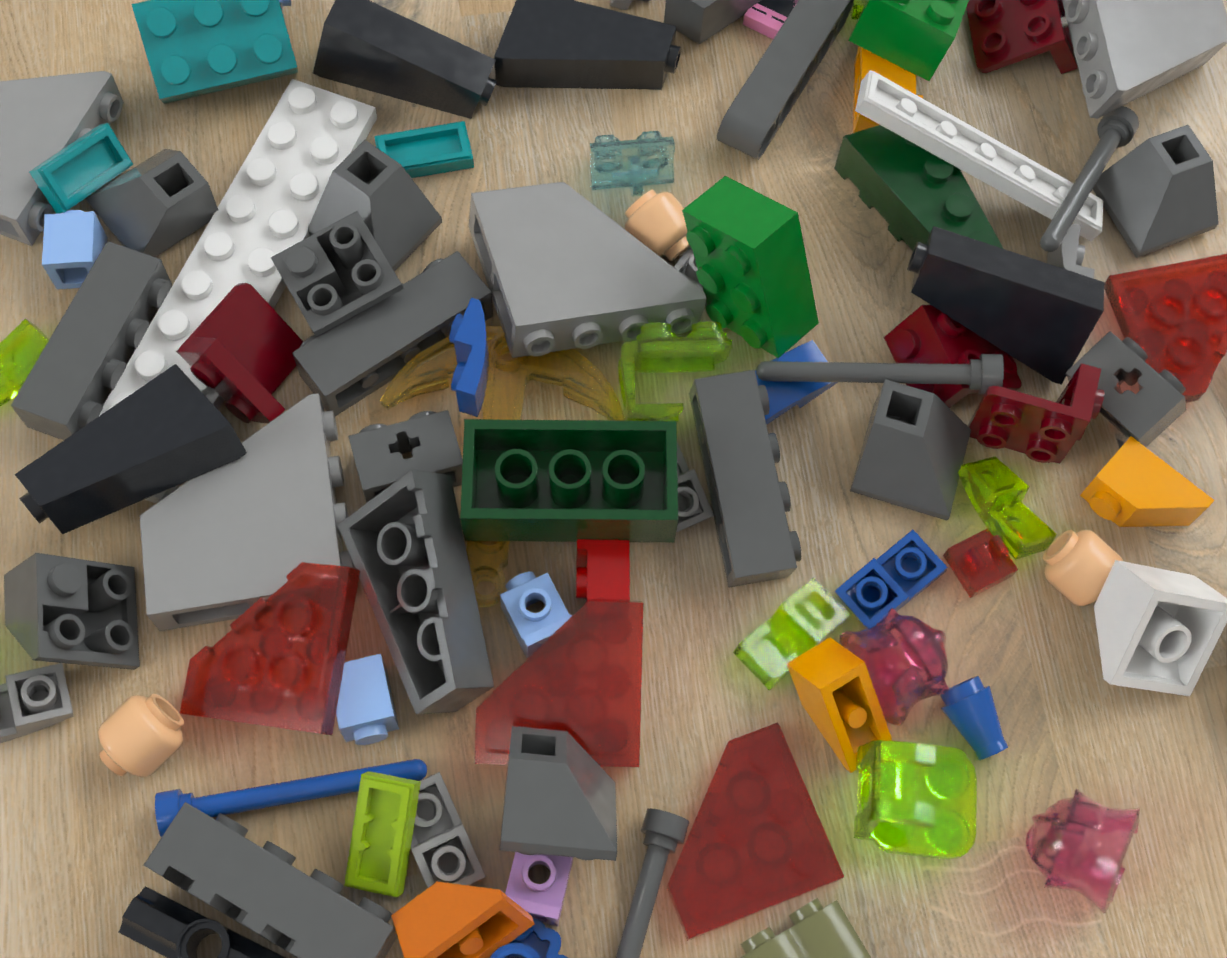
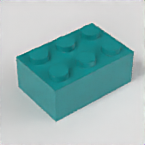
(213, 44)

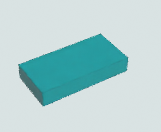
(429, 149)
(81, 168)

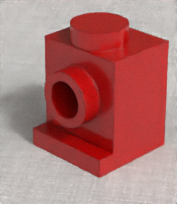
(603, 569)

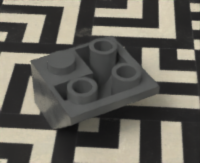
(1161, 191)
(384, 198)
(155, 203)
(337, 273)
(912, 451)
(73, 611)
(557, 798)

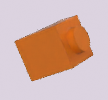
(458, 922)

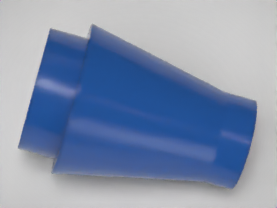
(975, 716)

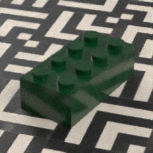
(569, 480)

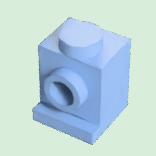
(528, 627)

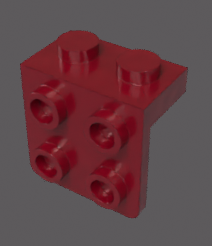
(1018, 30)
(936, 338)
(243, 354)
(1036, 425)

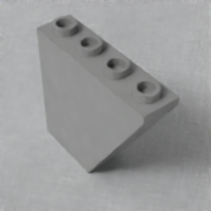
(1140, 45)
(35, 124)
(571, 272)
(247, 523)

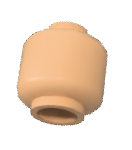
(658, 224)
(1079, 565)
(140, 735)

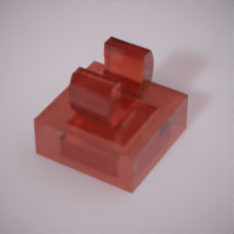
(980, 562)

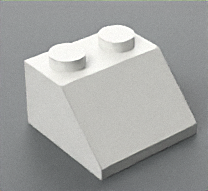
(1156, 627)

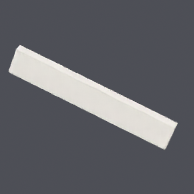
(972, 151)

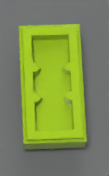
(382, 833)

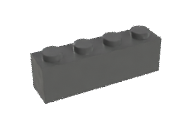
(381, 340)
(93, 342)
(743, 478)

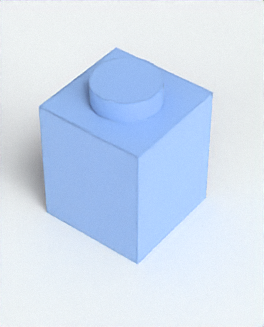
(71, 246)
(366, 701)

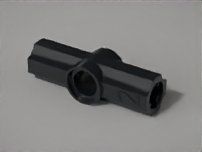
(178, 930)

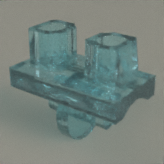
(632, 162)

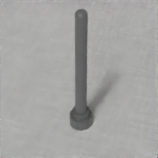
(1114, 131)
(977, 374)
(662, 834)

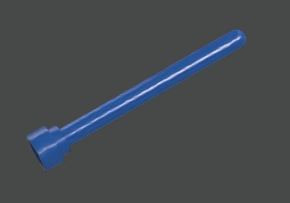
(170, 802)

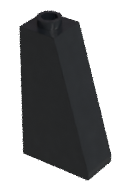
(583, 48)
(401, 59)
(1009, 299)
(130, 453)

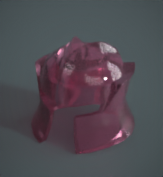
(903, 661)
(1082, 846)

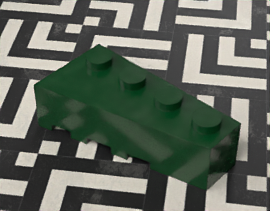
(911, 187)

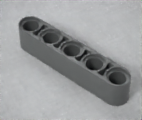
(782, 75)

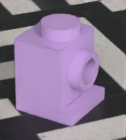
(540, 900)

